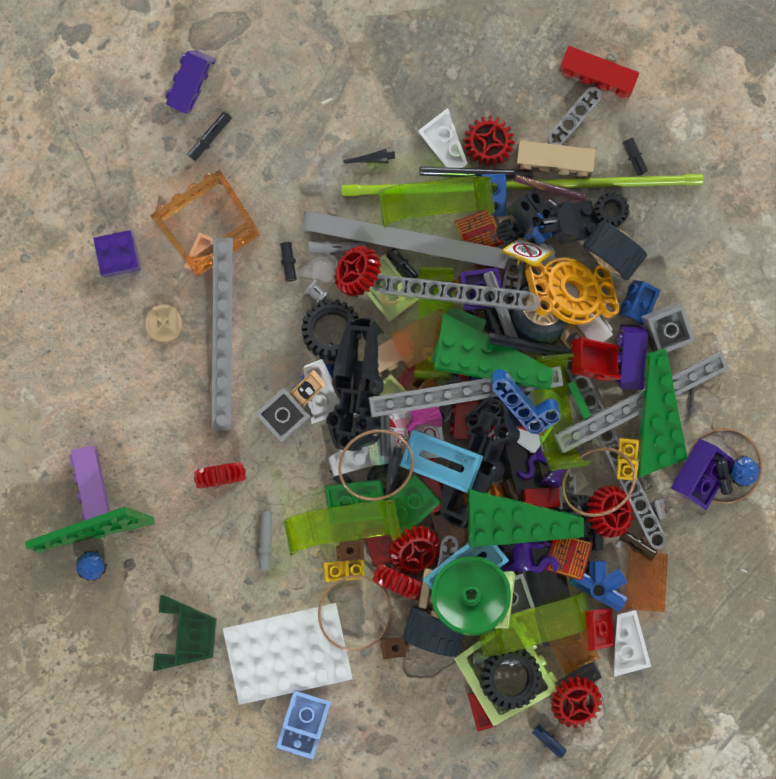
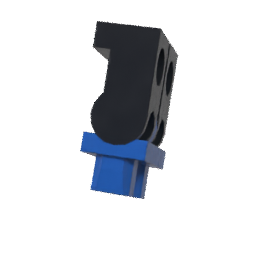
(527, 212)

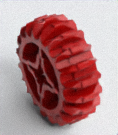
(494, 125)
(357, 271)
(219, 475)
(614, 523)
(426, 546)
(397, 582)
(583, 689)

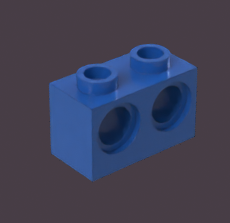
(499, 193)

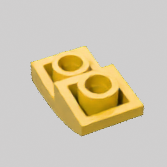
(630, 449)
(336, 570)

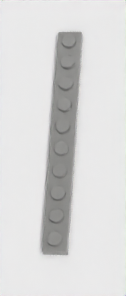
(221, 333)
(443, 395)
(631, 406)

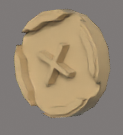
(164, 323)

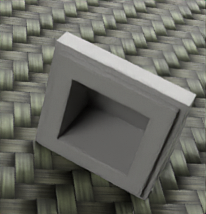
(661, 508)

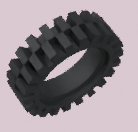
(313, 317)
(528, 691)

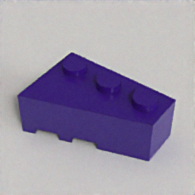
(189, 80)
(632, 356)

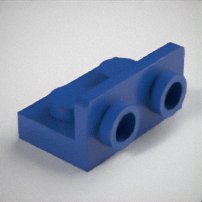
(639, 300)

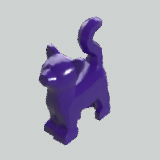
(551, 478)
(523, 559)

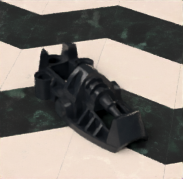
(357, 383)
(491, 467)

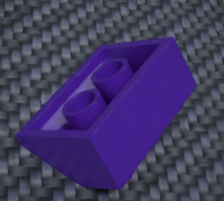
(698, 475)

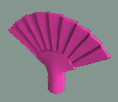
(424, 416)

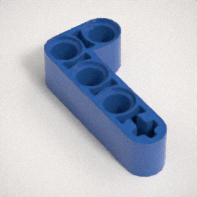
(521, 400)

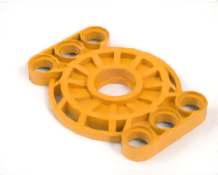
(587, 283)

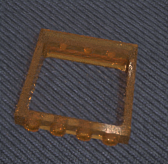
(204, 259)

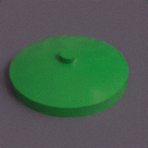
(471, 595)

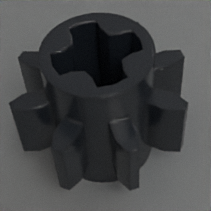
(507, 231)

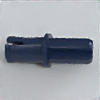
(549, 741)

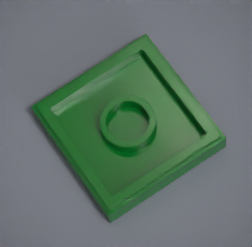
(577, 401)

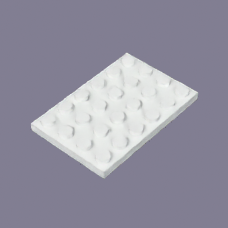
(286, 654)

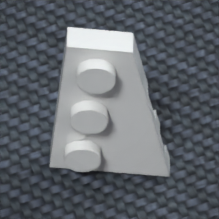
(443, 140)
(327, 398)
(351, 461)
(630, 647)

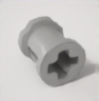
(316, 292)

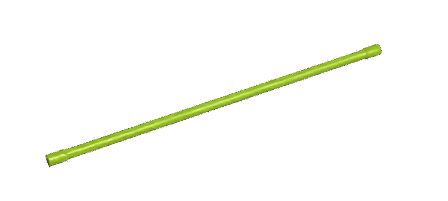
(687, 179)

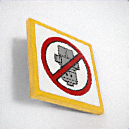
(526, 252)

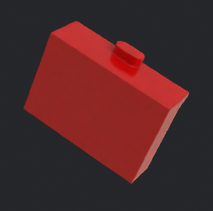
(595, 359)

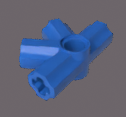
(609, 583)

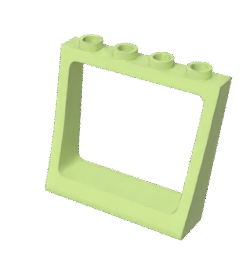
(492, 710)

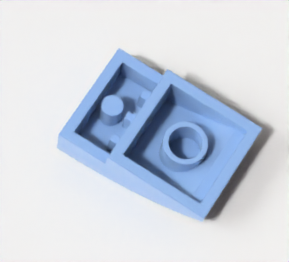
(303, 725)

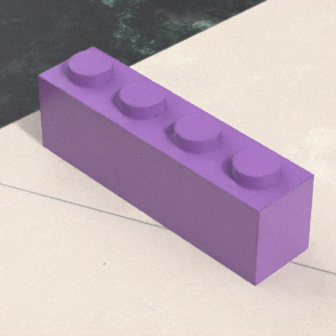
(90, 482)

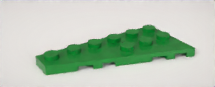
(469, 353)
(660, 420)
(509, 521)
(96, 527)

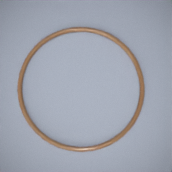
(363, 434)
(758, 453)
(617, 507)
(319, 614)

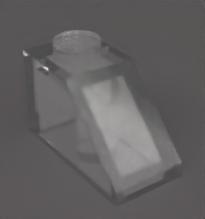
(320, 269)

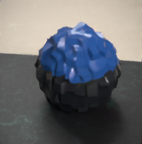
(744, 471)
(90, 566)

